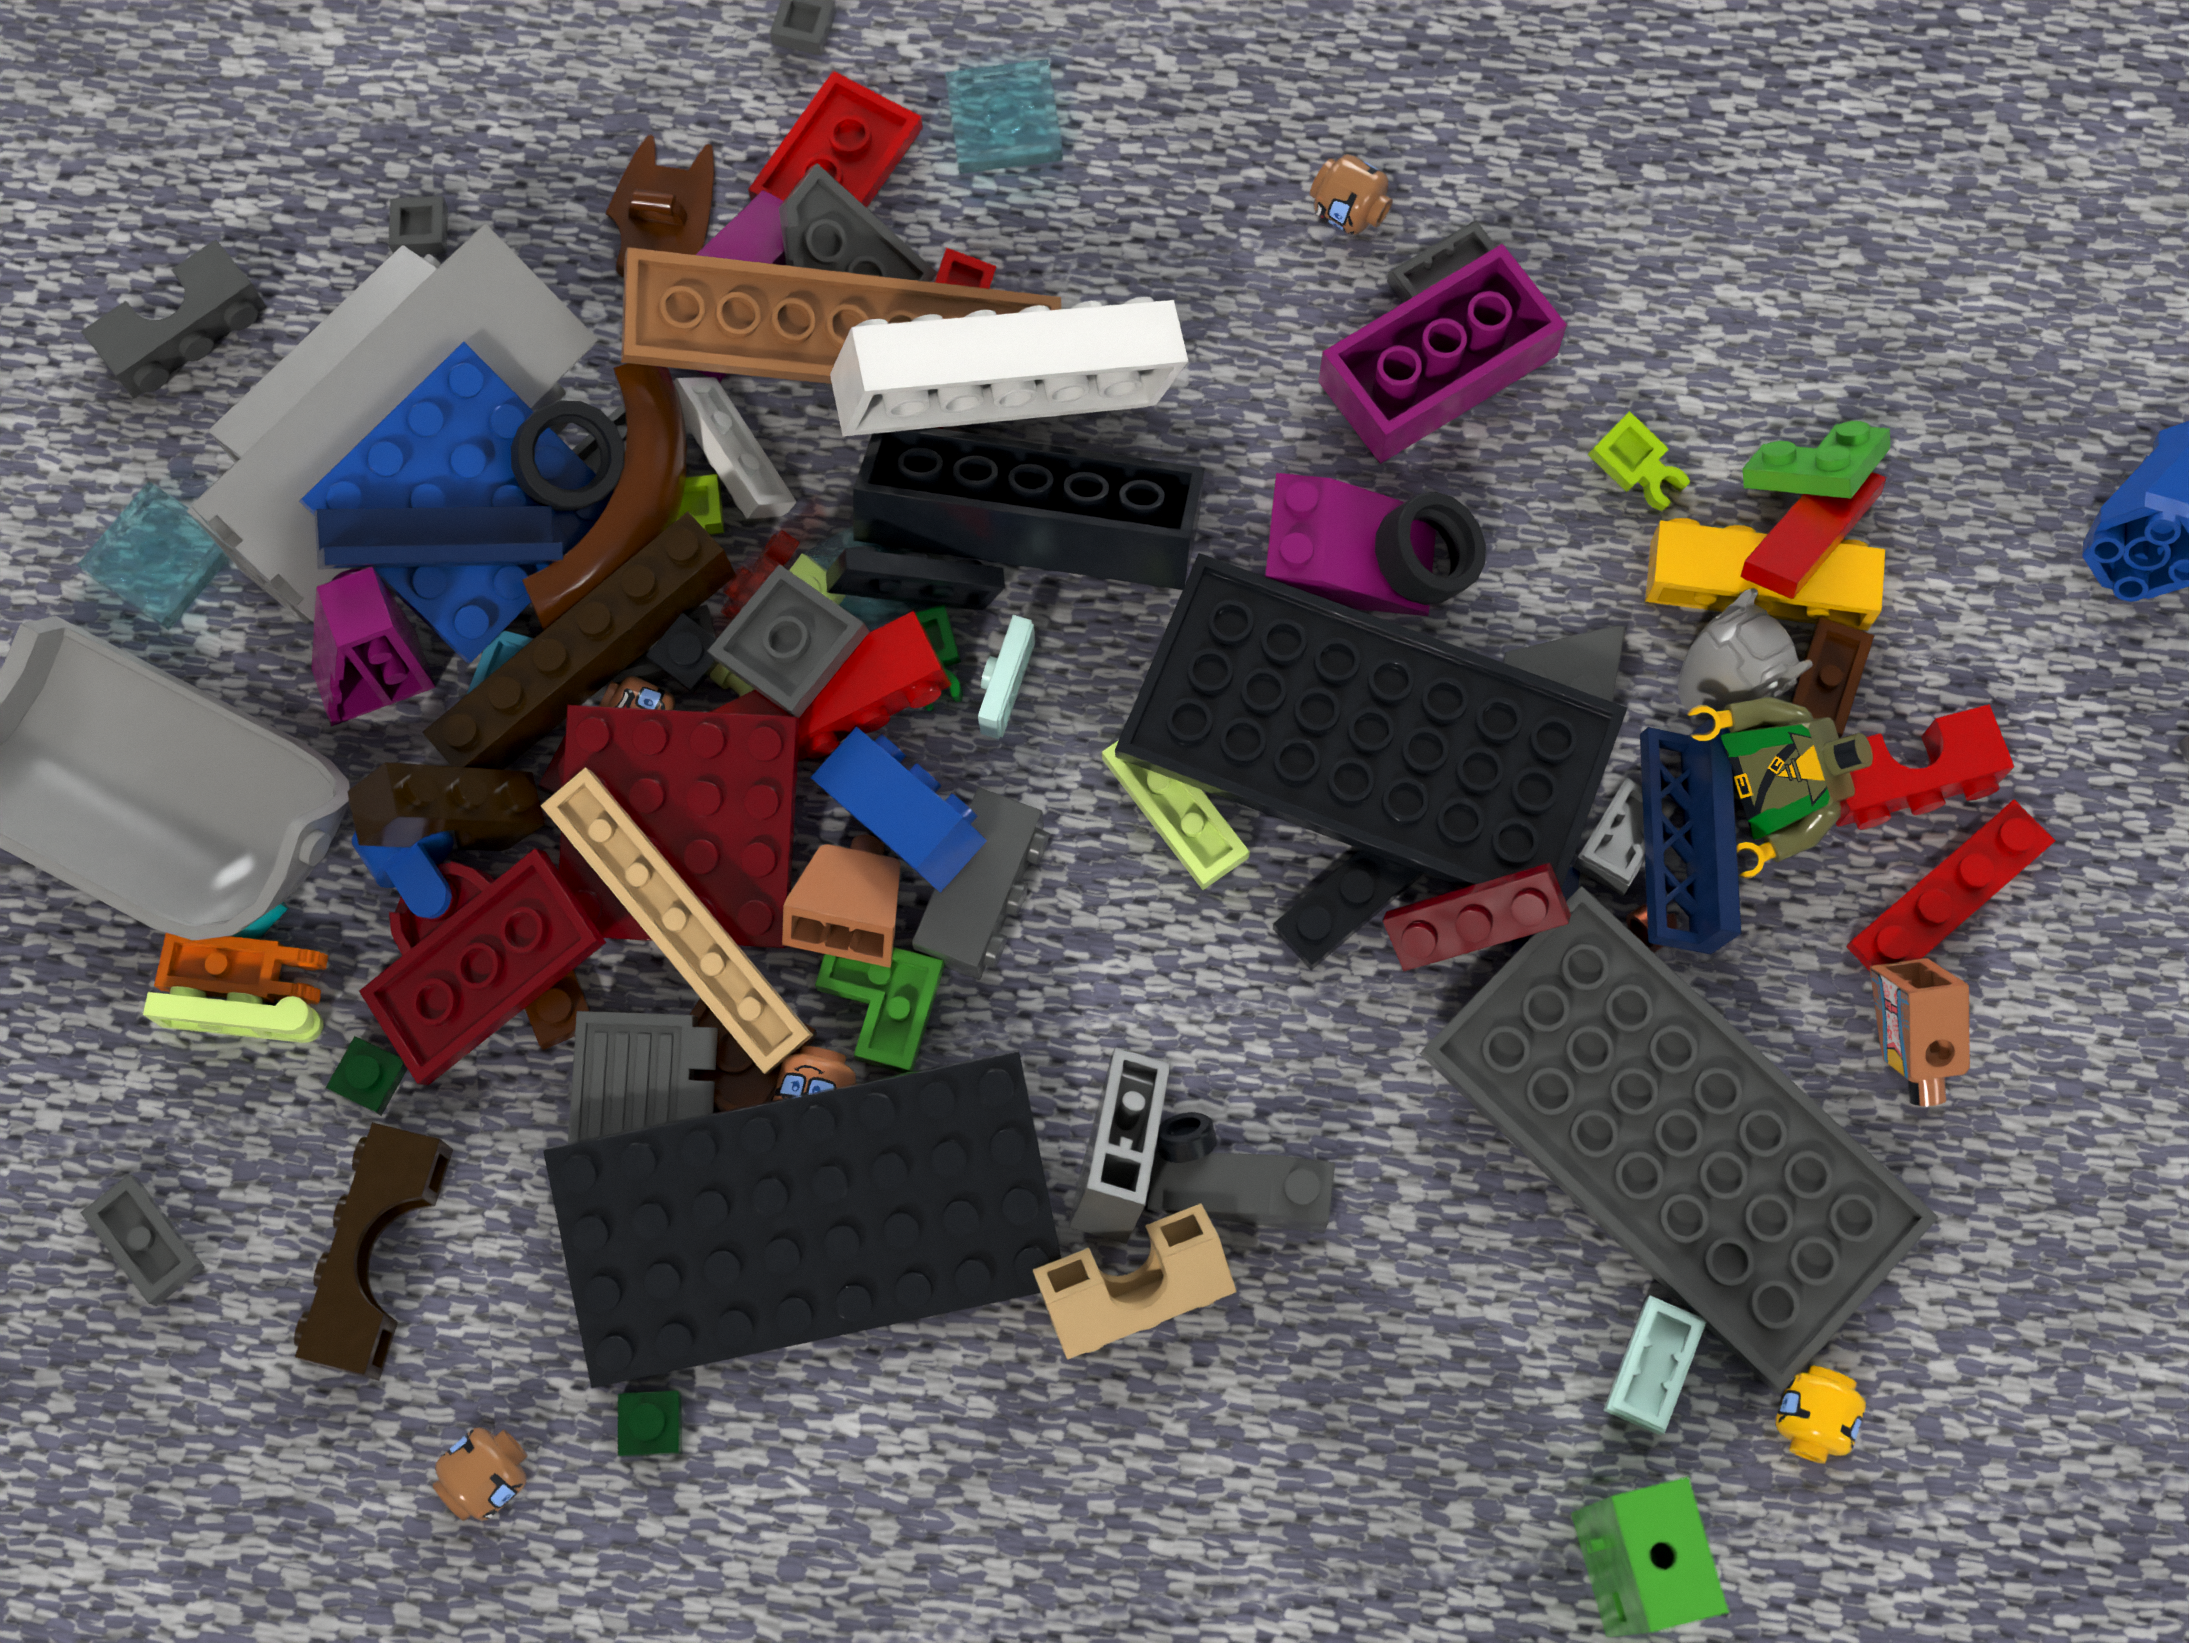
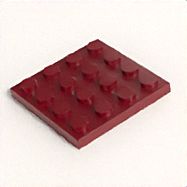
(708, 797)

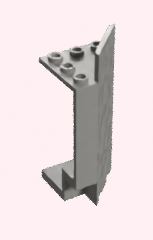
(354, 375)

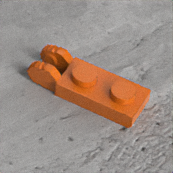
(237, 966)

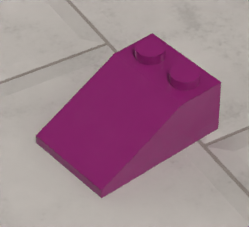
(1326, 543)

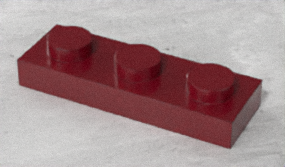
(1477, 917)

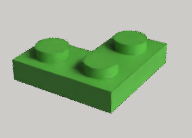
(1831, 469)
(897, 1001)

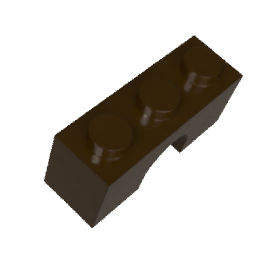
(412, 801)

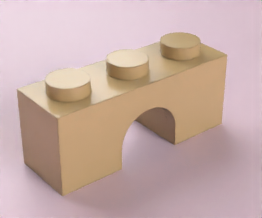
(1179, 1275)

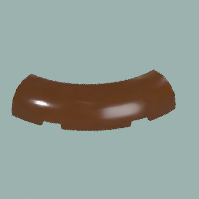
(643, 499)

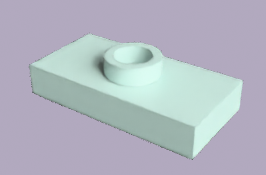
(1004, 677)
(1655, 1365)

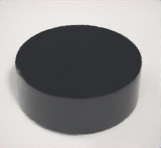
(1186, 1137)

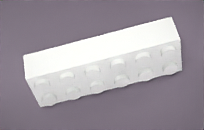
(1006, 365)

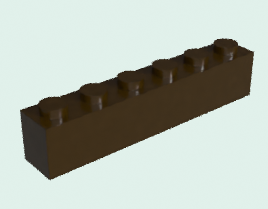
(583, 649)

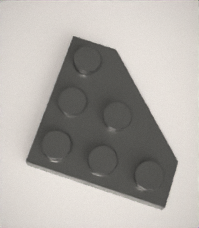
(835, 232)

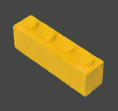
(1704, 565)

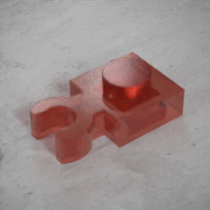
(748, 581)

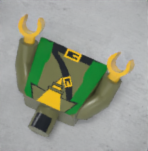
(1786, 772)

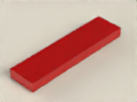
(1807, 538)

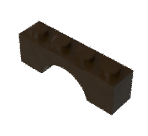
(392, 1177)

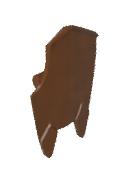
(662, 204)

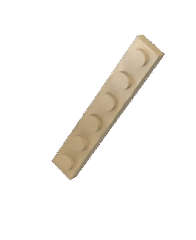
(677, 921)

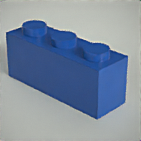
(901, 806)

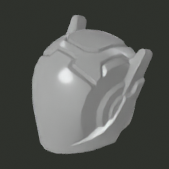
(1739, 658)

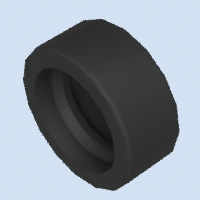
(597, 425)
(1457, 529)

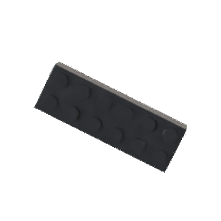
(1029, 505)

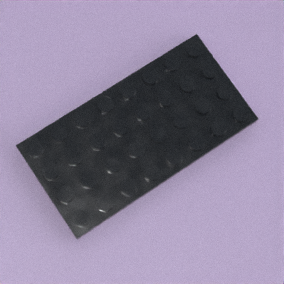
(1368, 730)
(803, 1218)

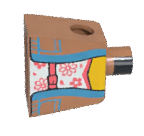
(1922, 1025)

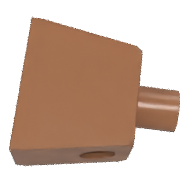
(845, 903)

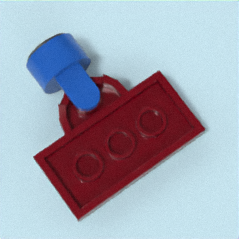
(468, 948)

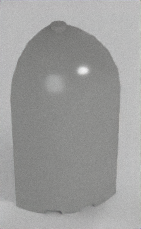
(154, 787)

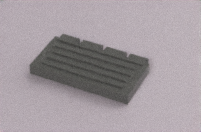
(638, 1072)

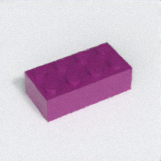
(1441, 353)

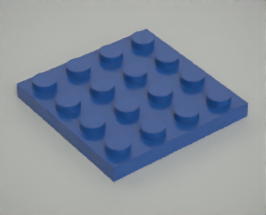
(454, 450)

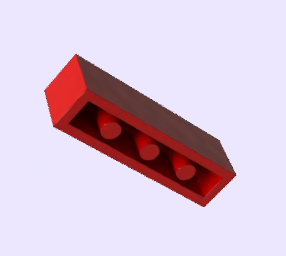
(883, 676)

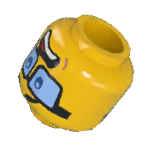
(1820, 1414)

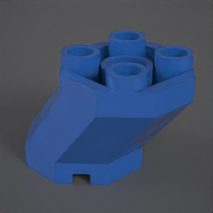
(2143, 528)

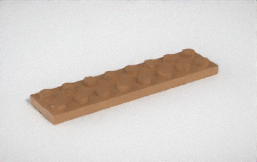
(773, 316)

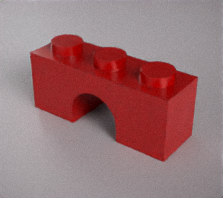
(1963, 756)

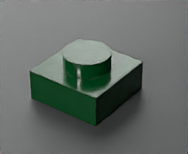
(367, 1075)
(649, 1423)

